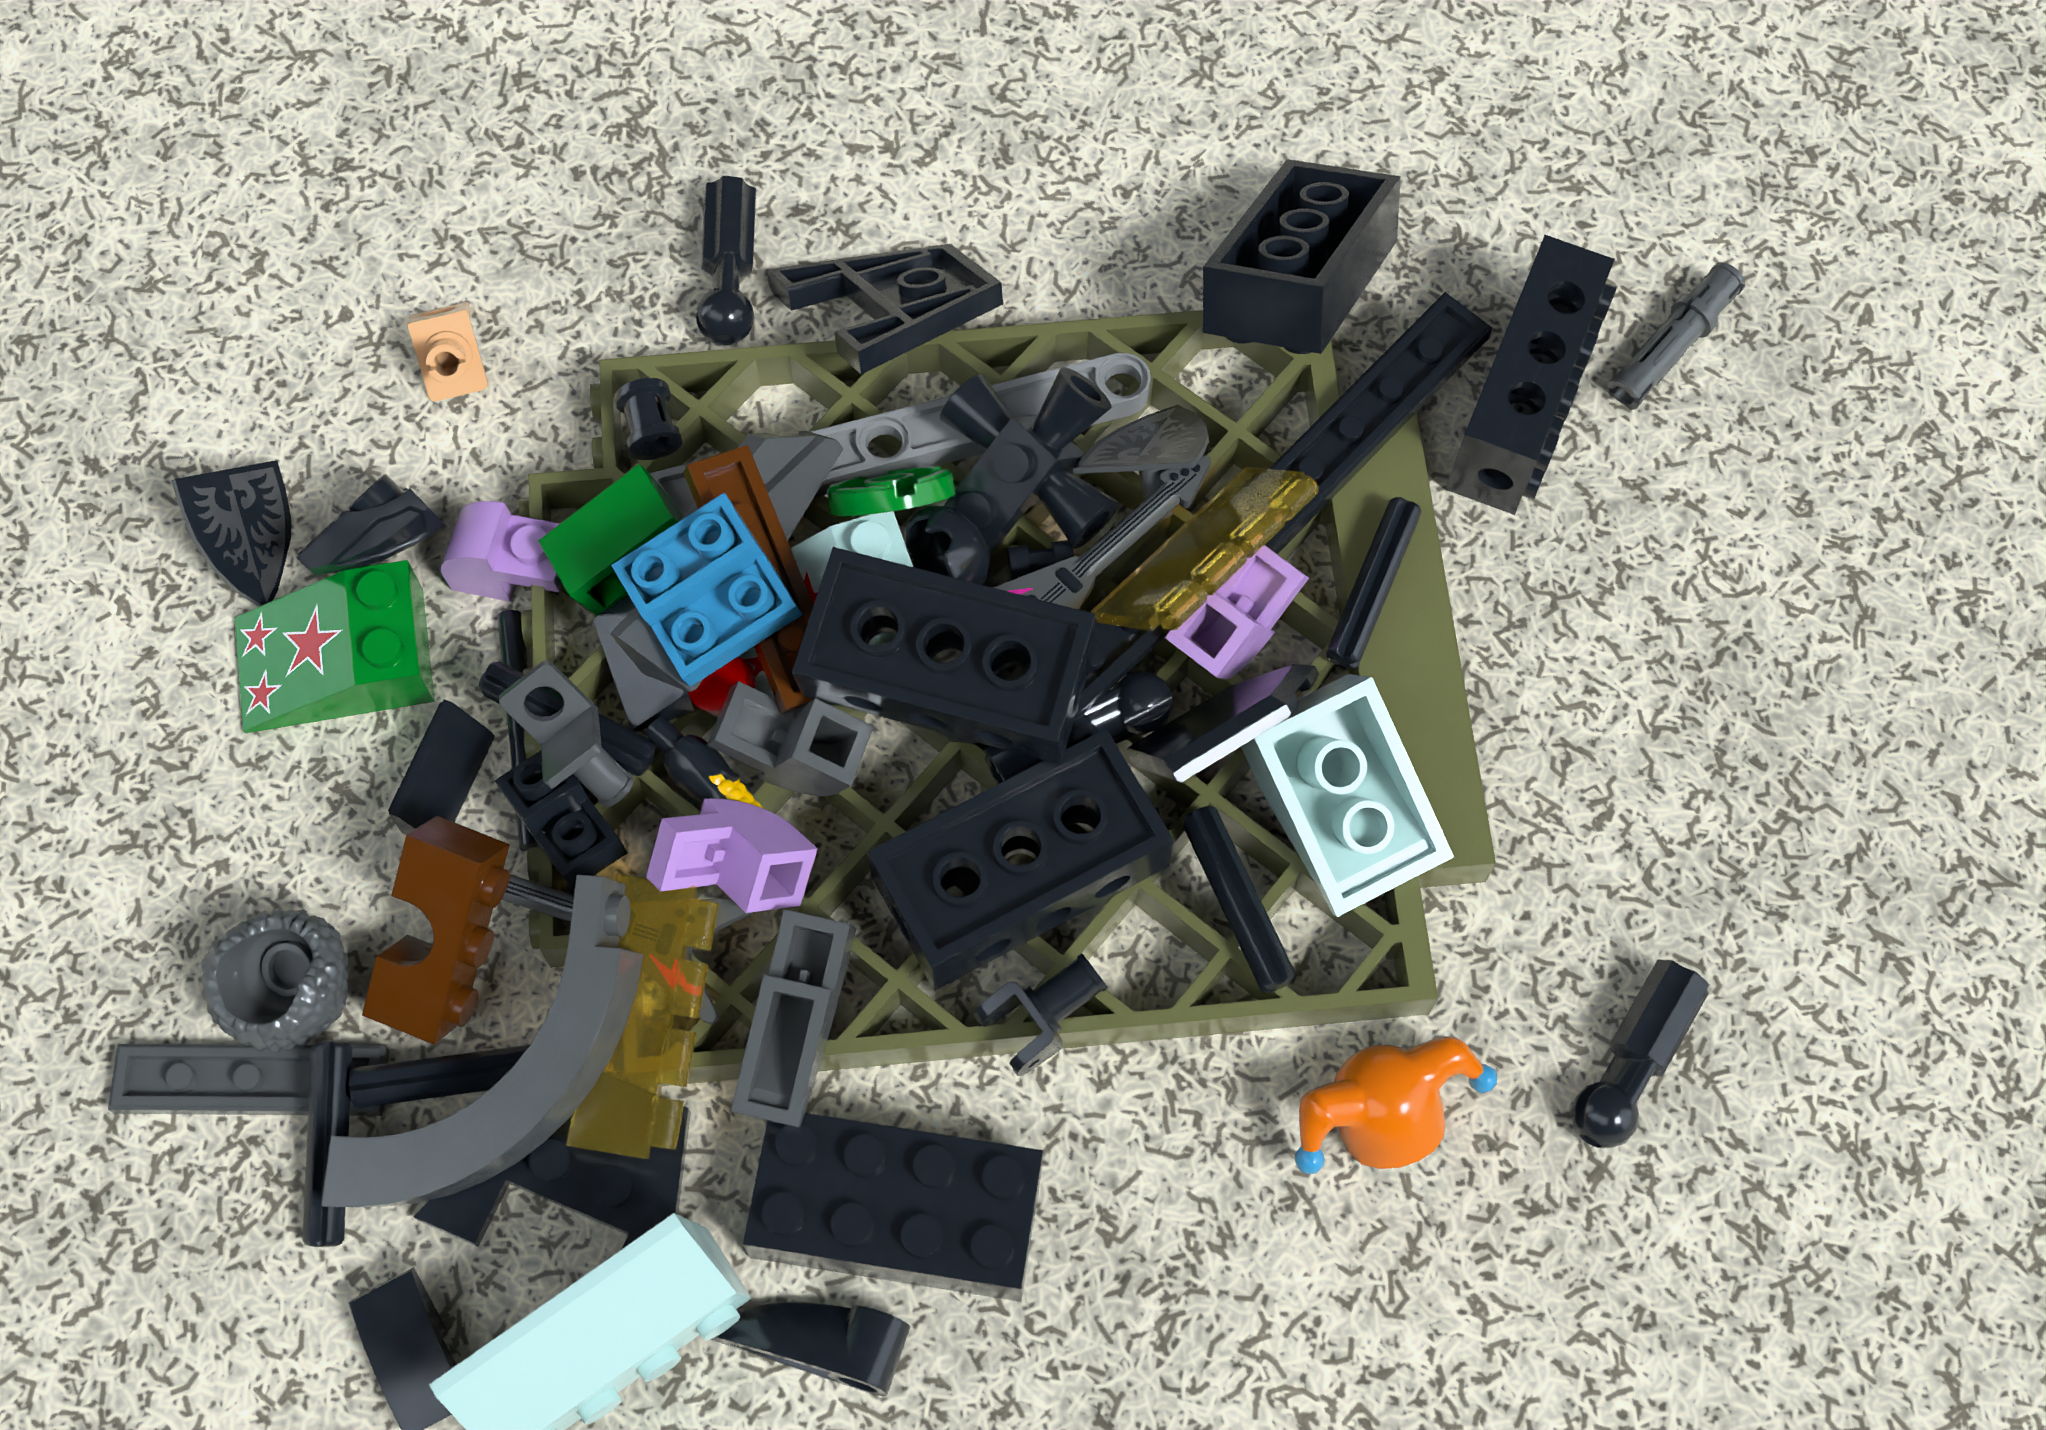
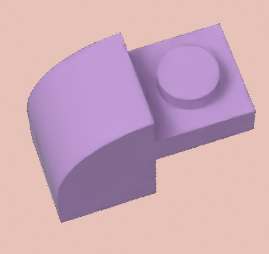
(496, 552)
(1240, 615)
(740, 848)

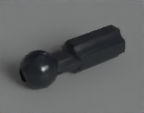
(727, 255)
(1134, 706)
(1642, 1047)

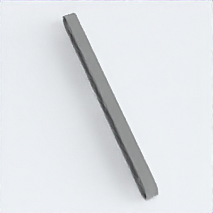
(933, 443)

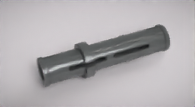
(1690, 318)

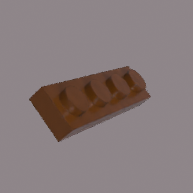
(740, 480)

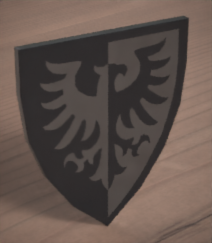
(1150, 445)
(240, 525)

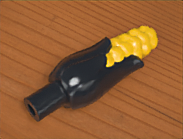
(696, 766)

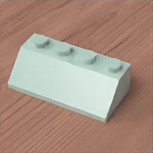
(599, 1335)

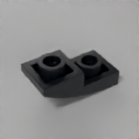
(561, 821)
(404, 1347)

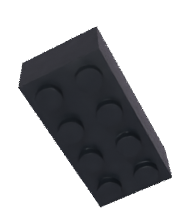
(1301, 256)
(895, 1205)

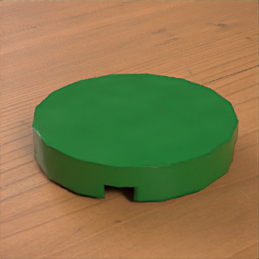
(891, 491)

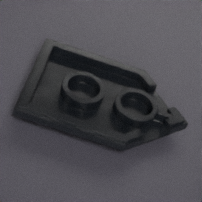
(1222, 723)

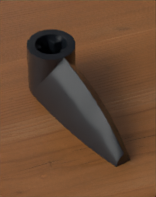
(829, 1341)

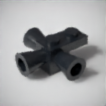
(1029, 459)

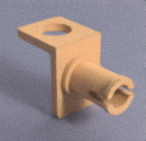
(447, 351)

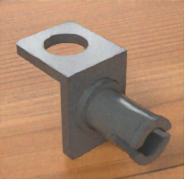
(569, 737)

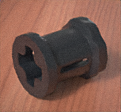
(648, 418)

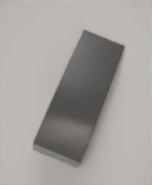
(793, 1018)

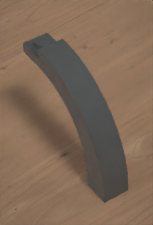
(532, 1097)

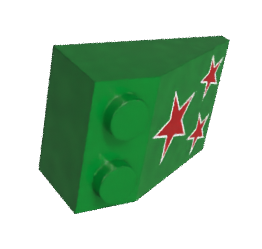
(335, 649)

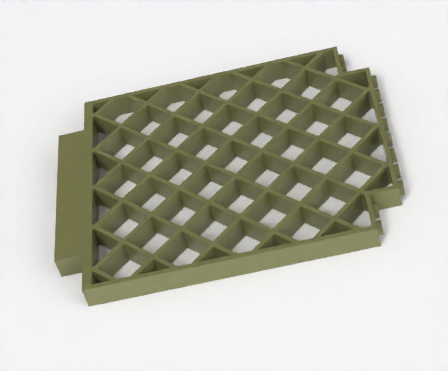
(1408, 656)

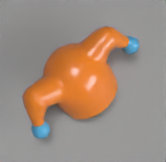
(1387, 1103)

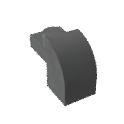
(800, 751)

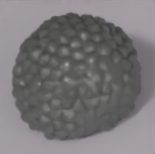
(276, 979)

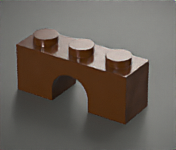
(456, 883)

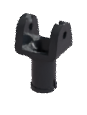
(1047, 1006)

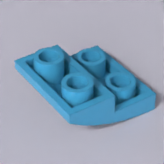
(707, 590)

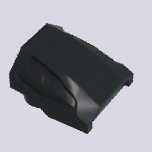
(372, 530)

